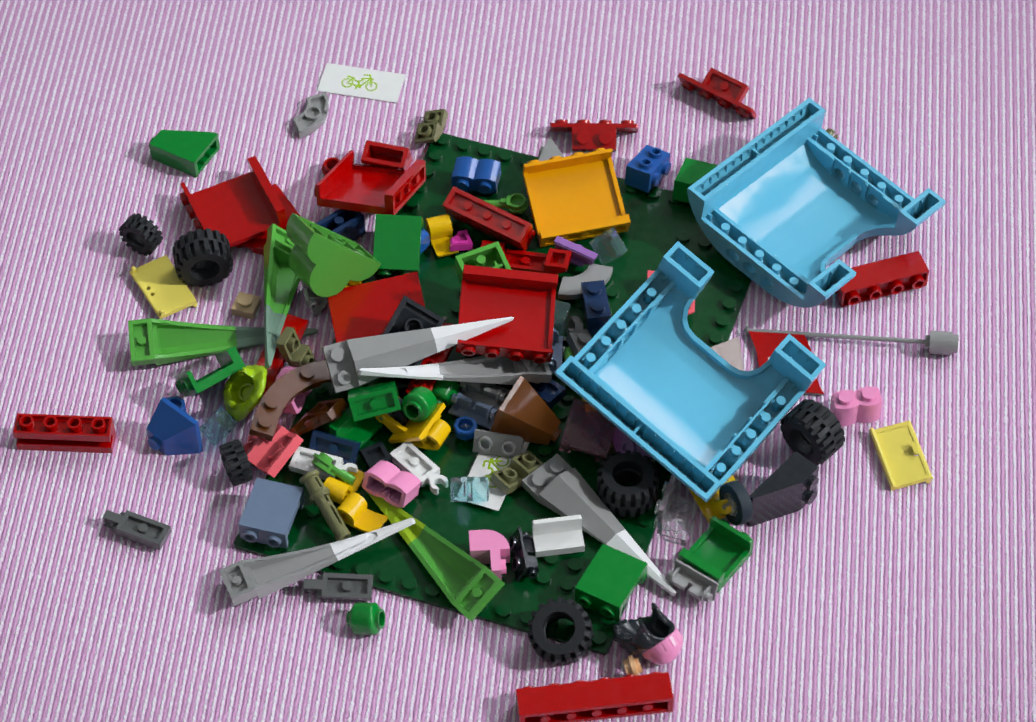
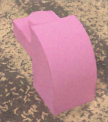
(491, 549)

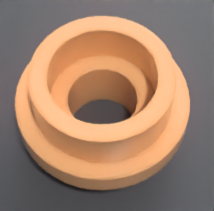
(632, 665)

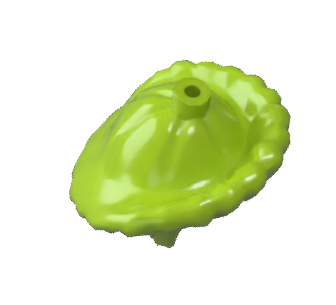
(244, 391)

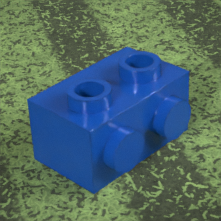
(647, 168)

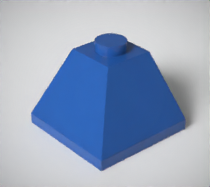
(173, 430)

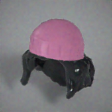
(650, 636)

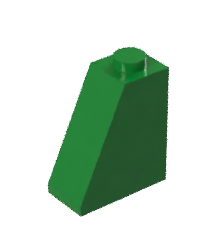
(184, 149)

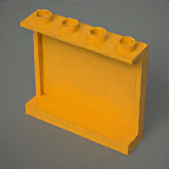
(574, 196)

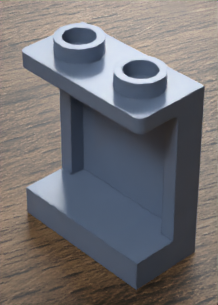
(270, 512)

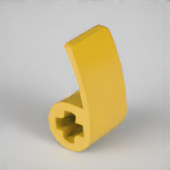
(440, 233)
(435, 437)
(339, 489)
(355, 514)

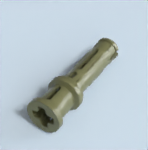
(320, 495)

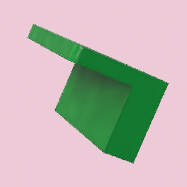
(358, 430)

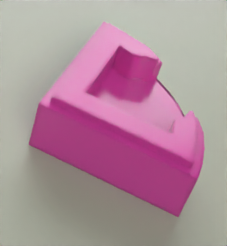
(461, 241)

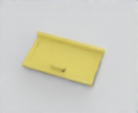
(166, 291)
(896, 453)

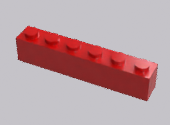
(596, 699)

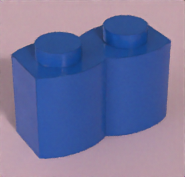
(476, 175)

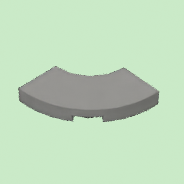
(313, 115)
(571, 286)

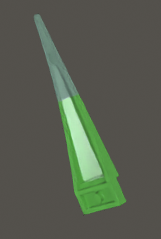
(279, 287)
(176, 341)

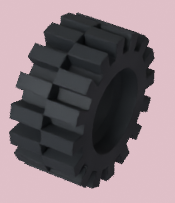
(140, 234)
(236, 462)

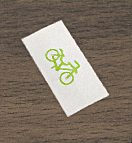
(361, 82)
(484, 467)

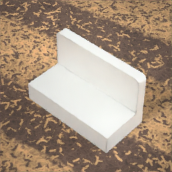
(558, 536)

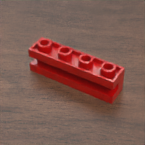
(489, 219)
(884, 279)
(64, 433)

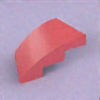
(272, 455)

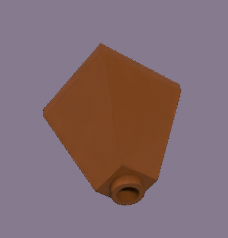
(526, 416)

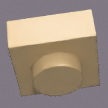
(246, 305)

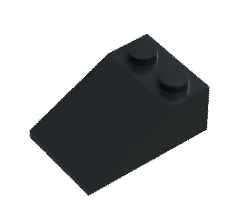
(409, 317)
(785, 490)

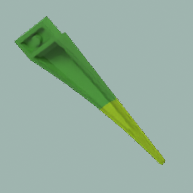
(461, 577)

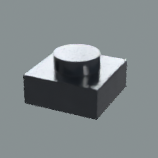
(375, 453)

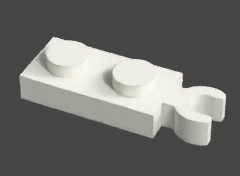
(414, 461)
(302, 463)

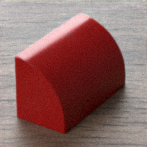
(386, 155)

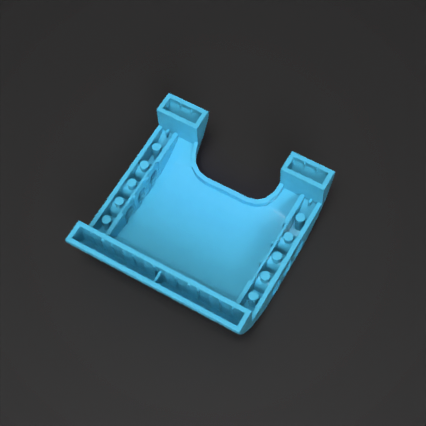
(797, 205)
(675, 390)

